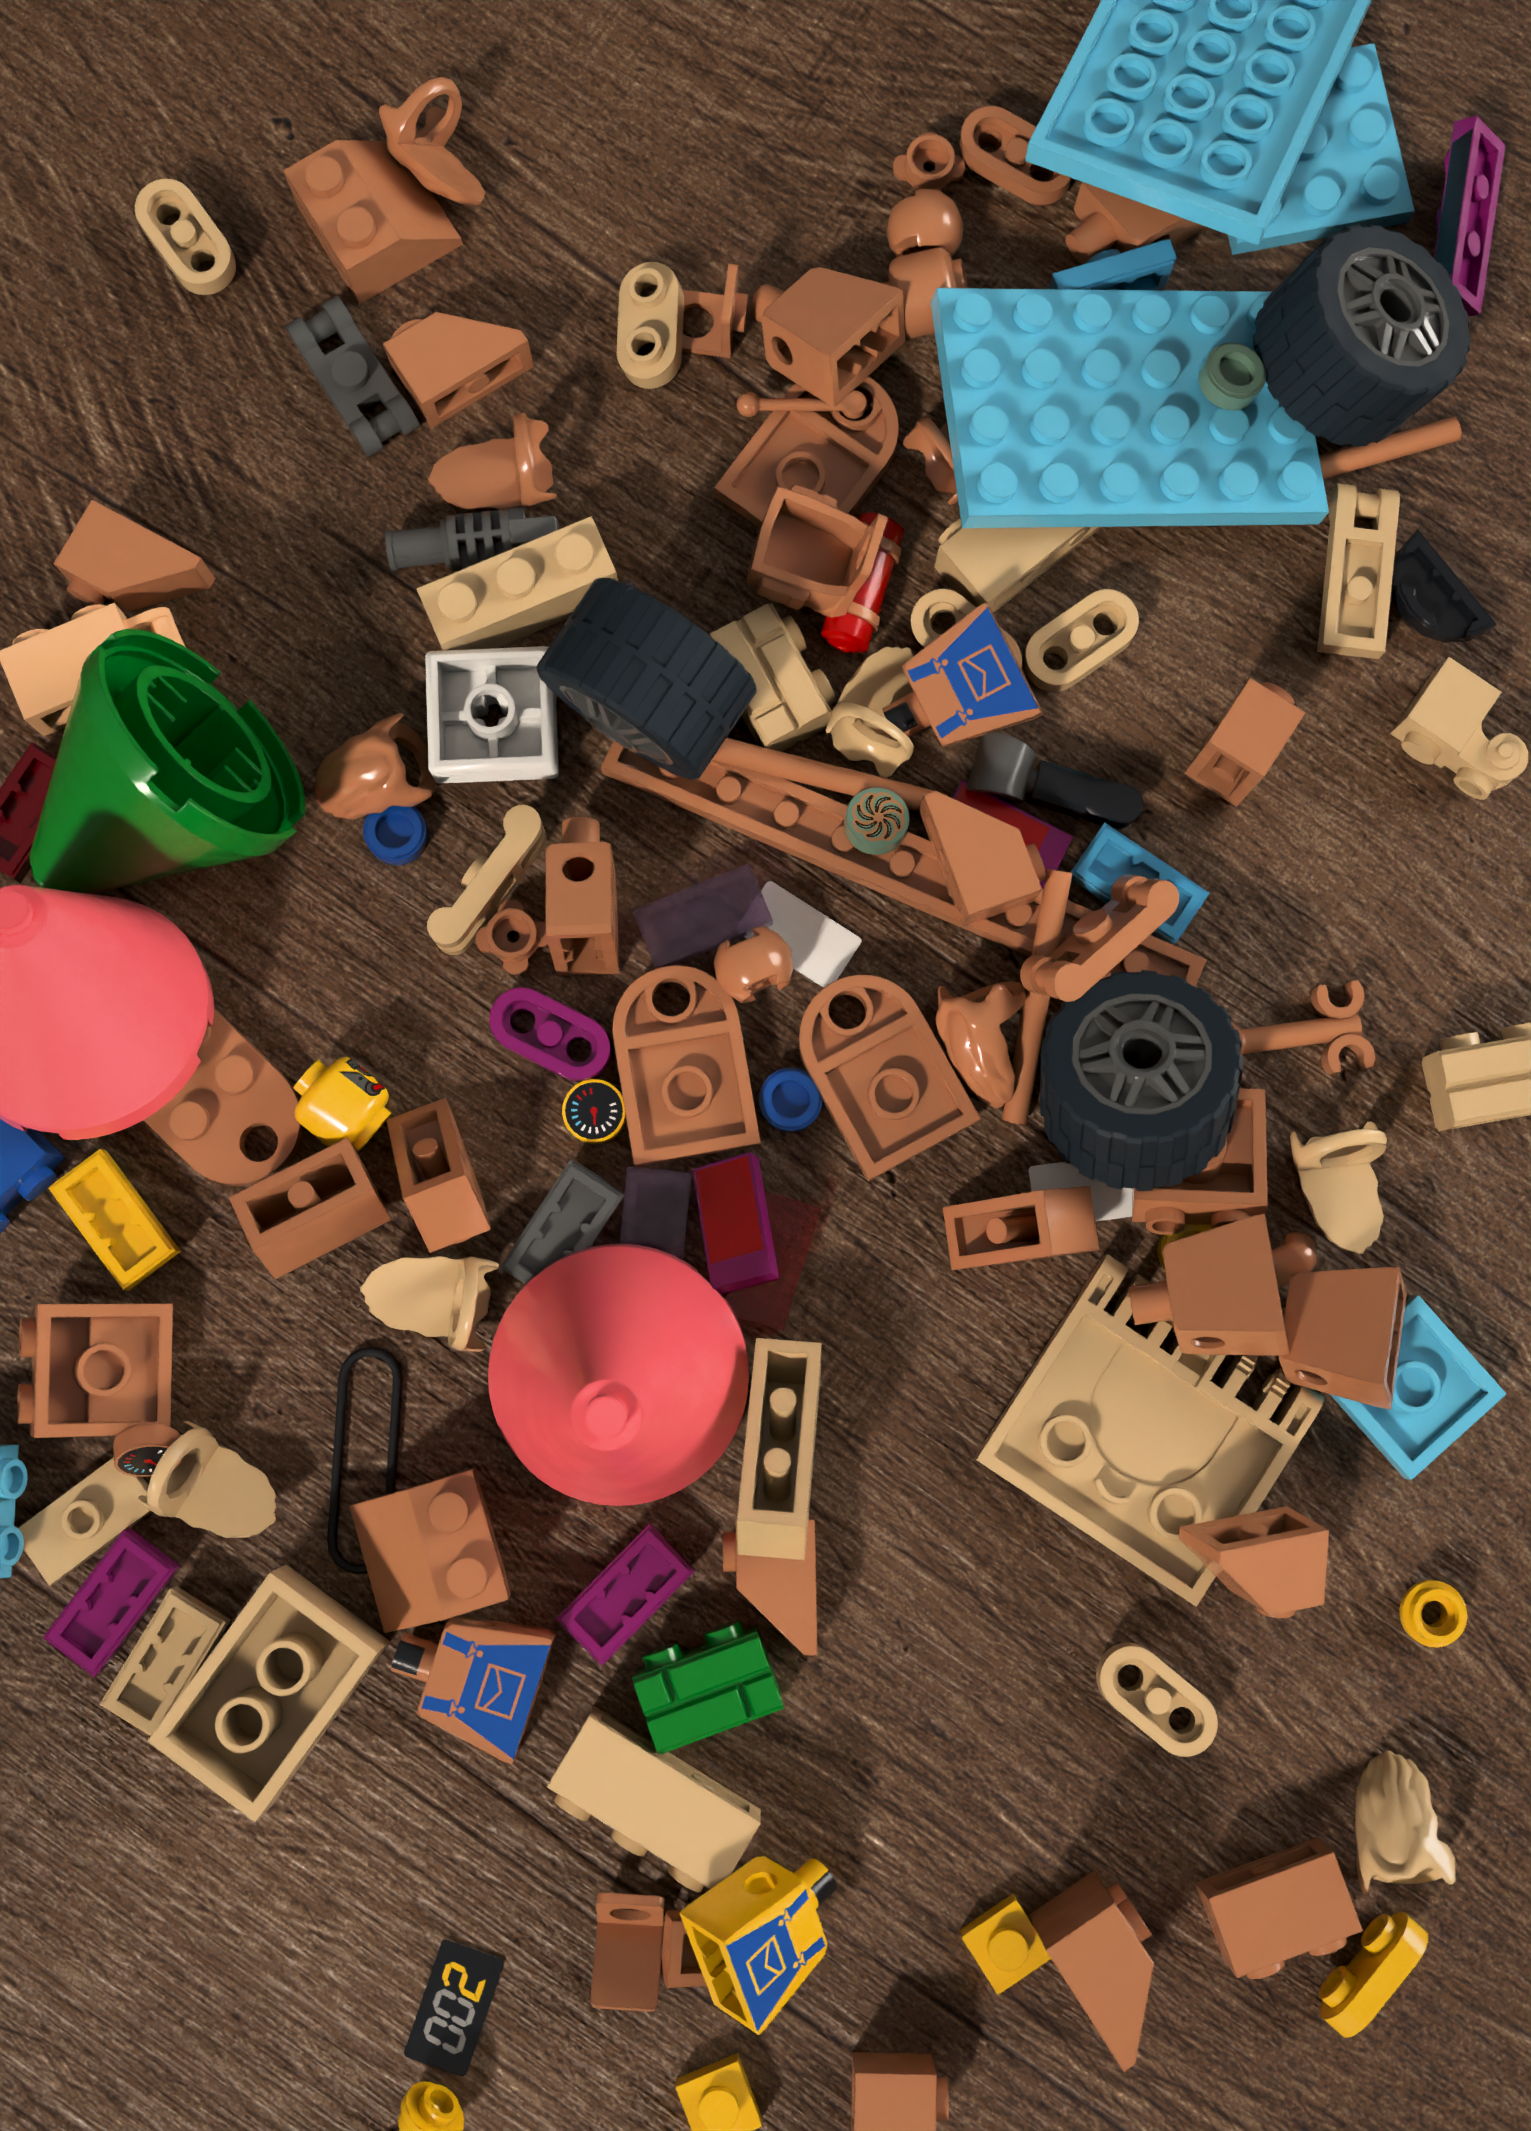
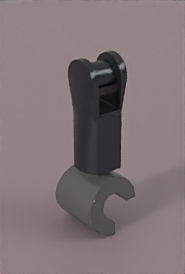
(1006, 771)

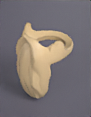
(858, 719)
(1342, 1184)
(432, 1297)
(210, 1487)
(1398, 1826)

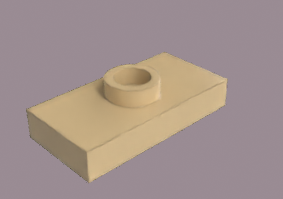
(83, 1521)
(164, 1660)

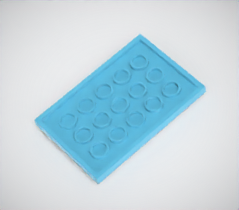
(1196, 103)
(1098, 417)

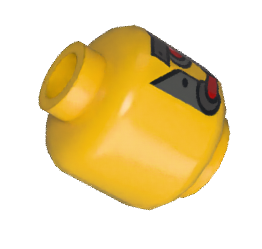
(341, 1102)

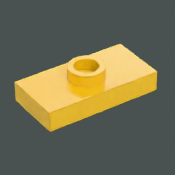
(114, 1219)

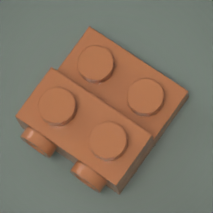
(1225, 1190)
(95, 1368)

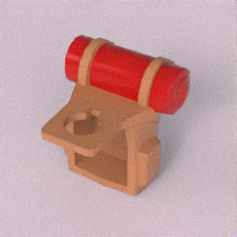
(827, 562)

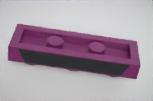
(1469, 208)

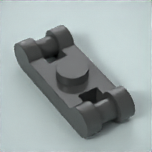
(352, 377)

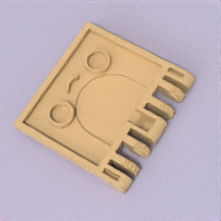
(1141, 1435)

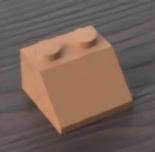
(370, 214)
(431, 1551)
(1099, 1952)

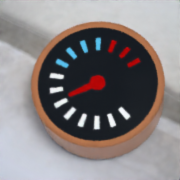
(141, 1448)

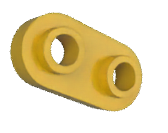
(1359, 1991)

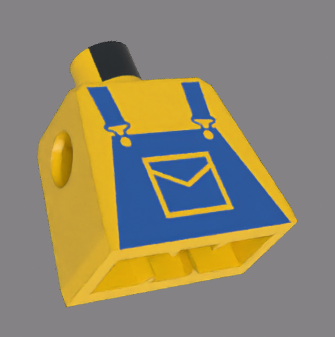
(759, 1936)

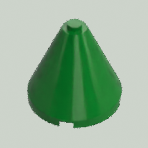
(159, 773)

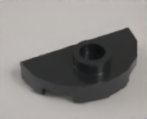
(1433, 596)

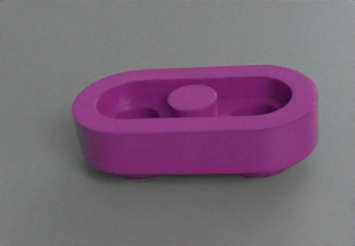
(552, 1034)

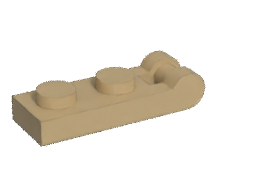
(1358, 572)

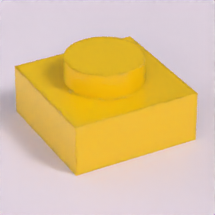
(1004, 1944)
(719, 2097)

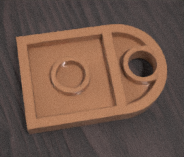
(815, 453)
(683, 1072)
(883, 1078)
(223, 1103)

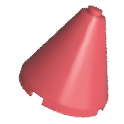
(94, 1011)
(618, 1375)

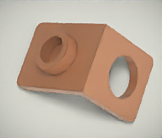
(728, 314)
(627, 1952)

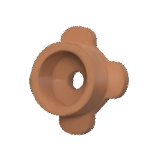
(933, 150)
(495, 936)

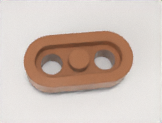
(1007, 164)

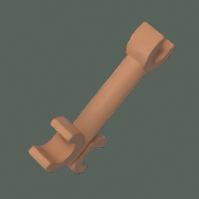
(1337, 1026)

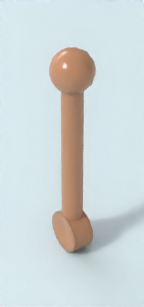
(750, 404)

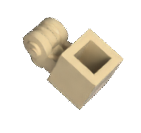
(1446, 730)

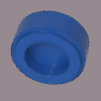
(396, 834)
(790, 1100)

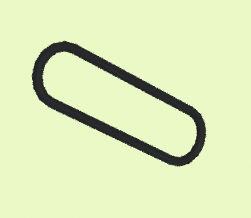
(339, 1440)

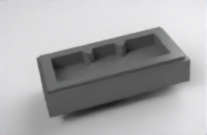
(563, 1222)

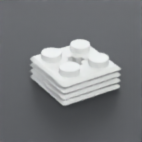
(460, 691)

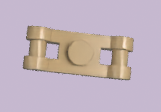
(489, 882)

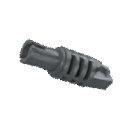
(465, 538)

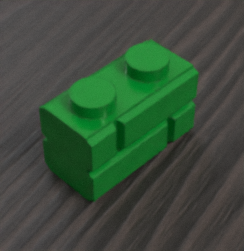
(707, 1686)

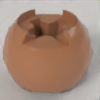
(925, 223)
(753, 964)

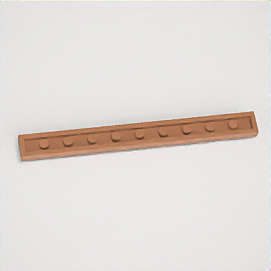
(814, 831)

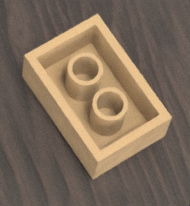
(268, 1691)

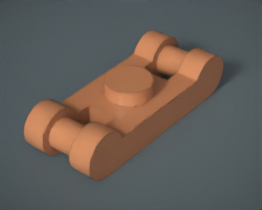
(1102, 938)

